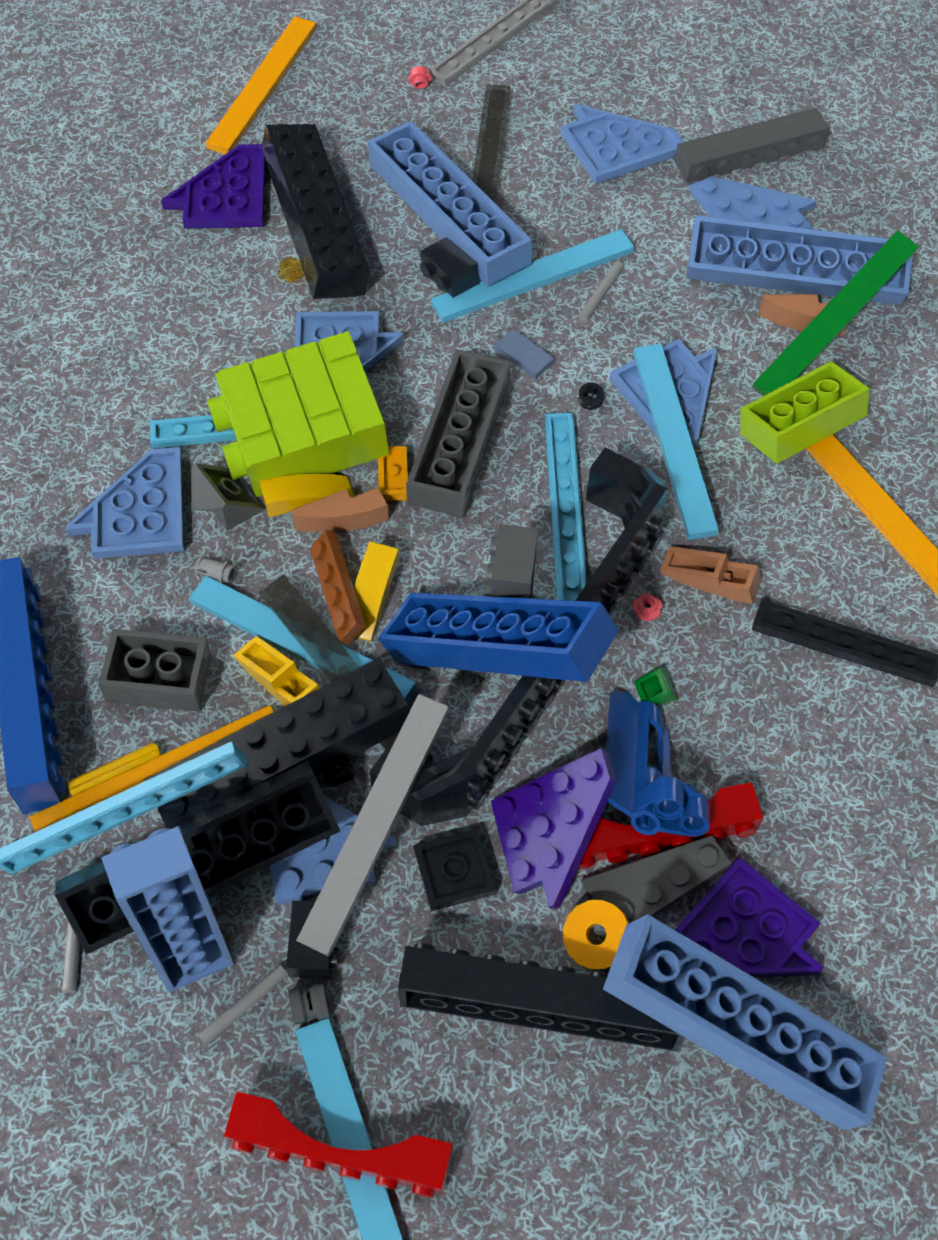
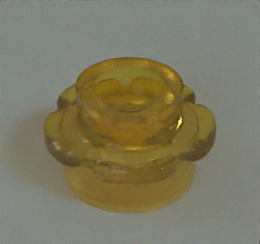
(293, 265)

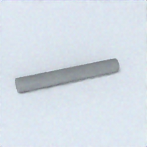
(601, 291)
(71, 962)
(242, 1005)

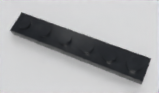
(847, 643)

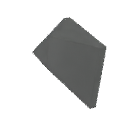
(227, 498)

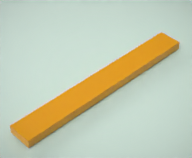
(261, 85)
(878, 508)
(138, 774)

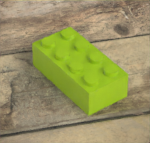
(804, 412)

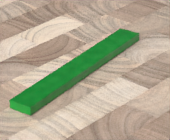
(837, 314)

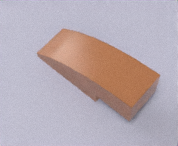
(792, 310)
(341, 512)
(712, 573)

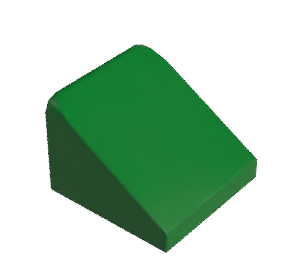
(656, 687)

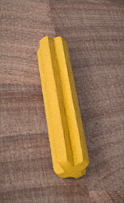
(113, 768)

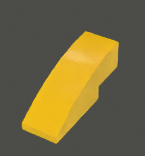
(293, 491)
(374, 583)
(274, 671)

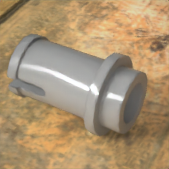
(220, 571)

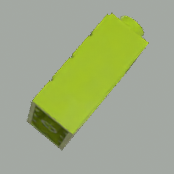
(299, 412)

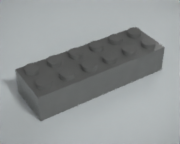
(458, 433)

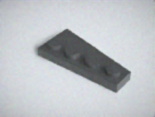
(660, 879)

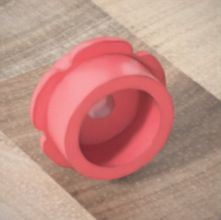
(420, 77)
(644, 613)

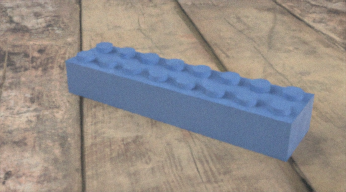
(450, 201)
(785, 258)
(168, 907)
(746, 1023)

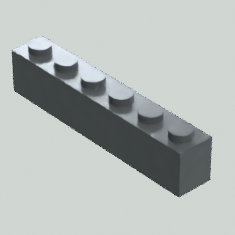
(751, 145)

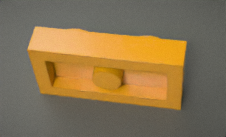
(393, 474)

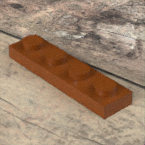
(337, 587)

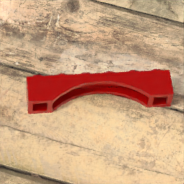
(731, 812)
(413, 1162)

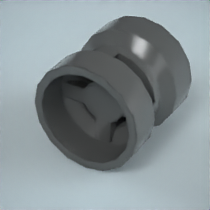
(300, 1004)

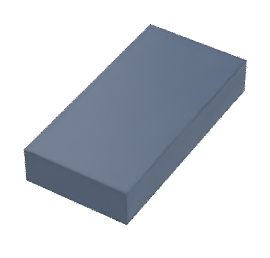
(524, 354)

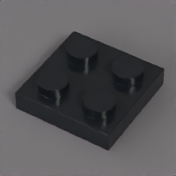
(454, 870)

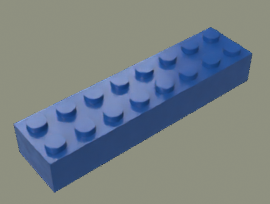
(501, 635)
(24, 695)

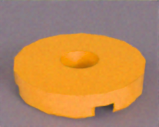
(577, 930)

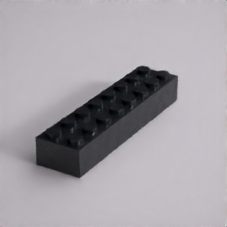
(315, 211)
(317, 728)
(224, 846)
(525, 997)

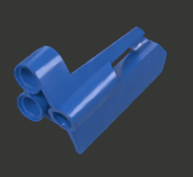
(646, 793)

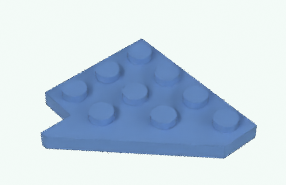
(616, 143)
(751, 203)
(362, 326)
(691, 381)
(139, 510)
(307, 870)

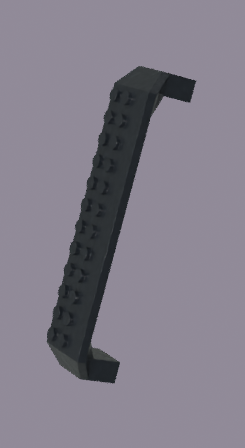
(459, 782)

